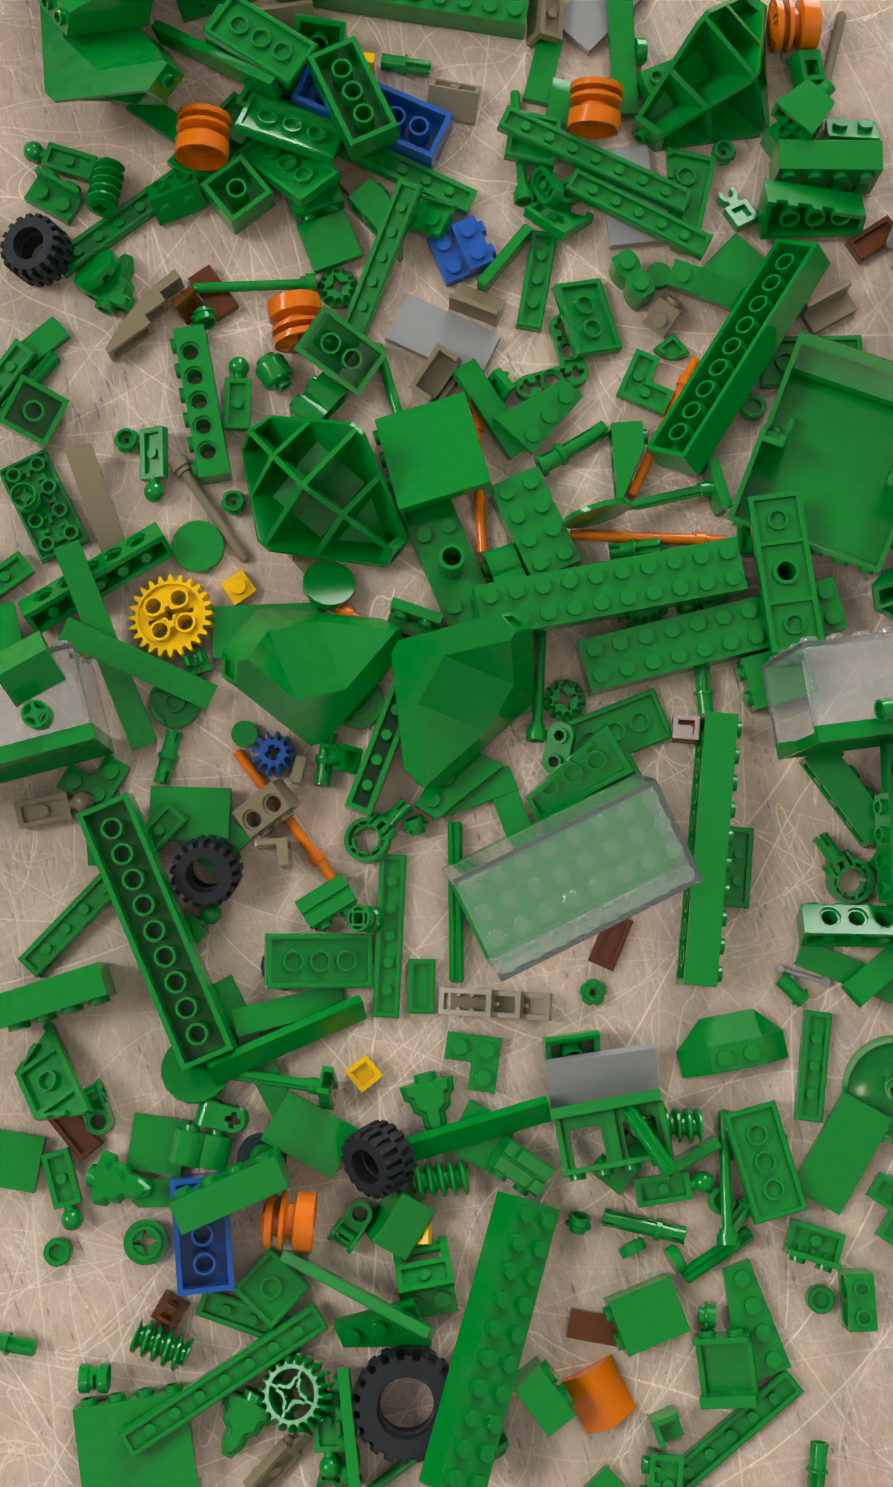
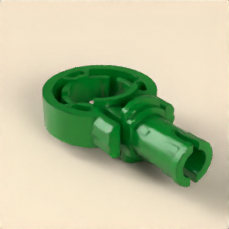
(385, 835)
(834, 872)

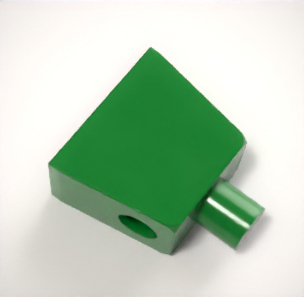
(805, 108)

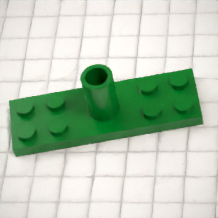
(437, 539)
(784, 550)

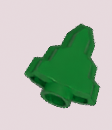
(116, 290)
(429, 1097)
(115, 1182)
(242, 1419)

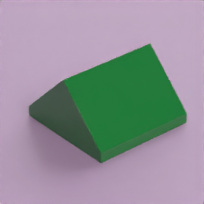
(321, 30)
(29, 669)
(571, 1043)
(399, 1223)

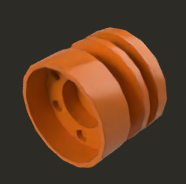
(794, 24)
(595, 107)
(202, 137)
(291, 316)
(290, 1221)

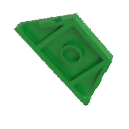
(51, 1079)

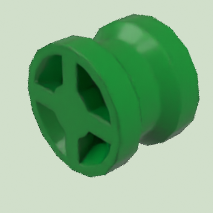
(32, 712)

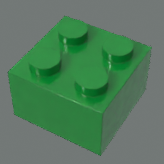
(238, 194)
(32, 411)
(543, 1397)

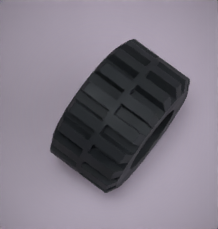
(22, 241)
(192, 886)
(378, 1159)

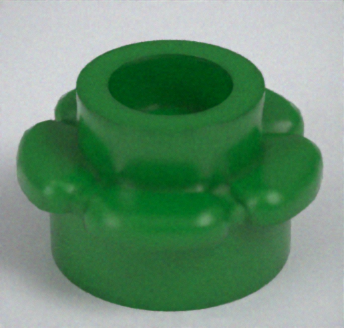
(723, 146)
(204, 315)
(124, 434)
(230, 496)
(415, 825)
(592, 984)
(578, 1222)
(707, 1315)

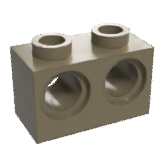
(264, 805)

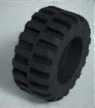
(381, 1370)

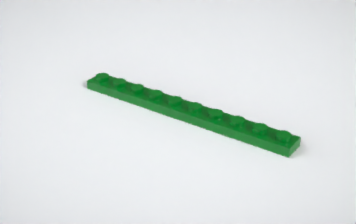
(395, 166)

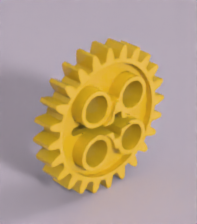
(166, 595)

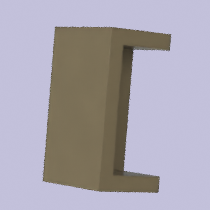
(435, 373)

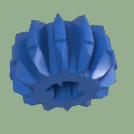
(264, 751)

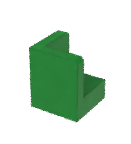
(665, 1425)

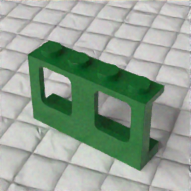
(608, 1116)

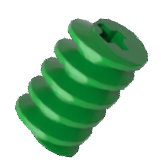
(105, 187)
(680, 1124)
(441, 1179)
(161, 1345)

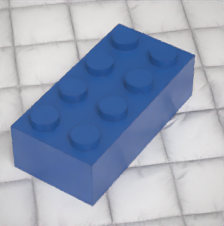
(203, 1254)

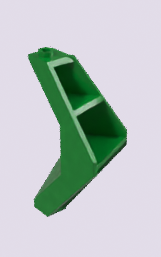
(106, 66)
(712, 84)
(320, 492)
(309, 665)
(460, 692)

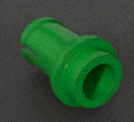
(792, 990)

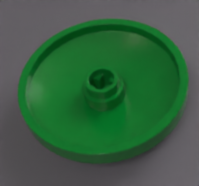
(871, 1077)

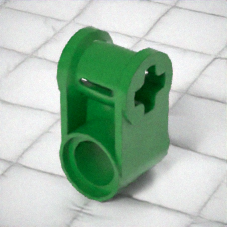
(100, 1105)
(216, 1113)
(350, 1228)

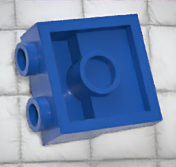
(462, 251)

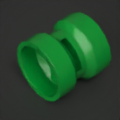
(21, 495)
(365, 919)
(94, 1378)

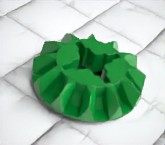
(332, 297)
(560, 711)
(137, 1252)

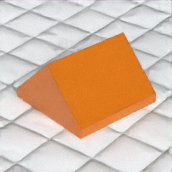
(600, 1395)

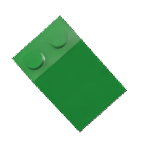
(341, 351)

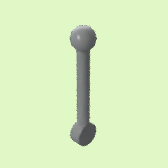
(823, 981)

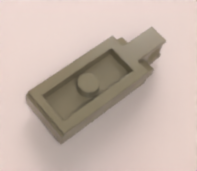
(278, 1461)

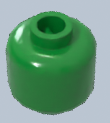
(274, 372)

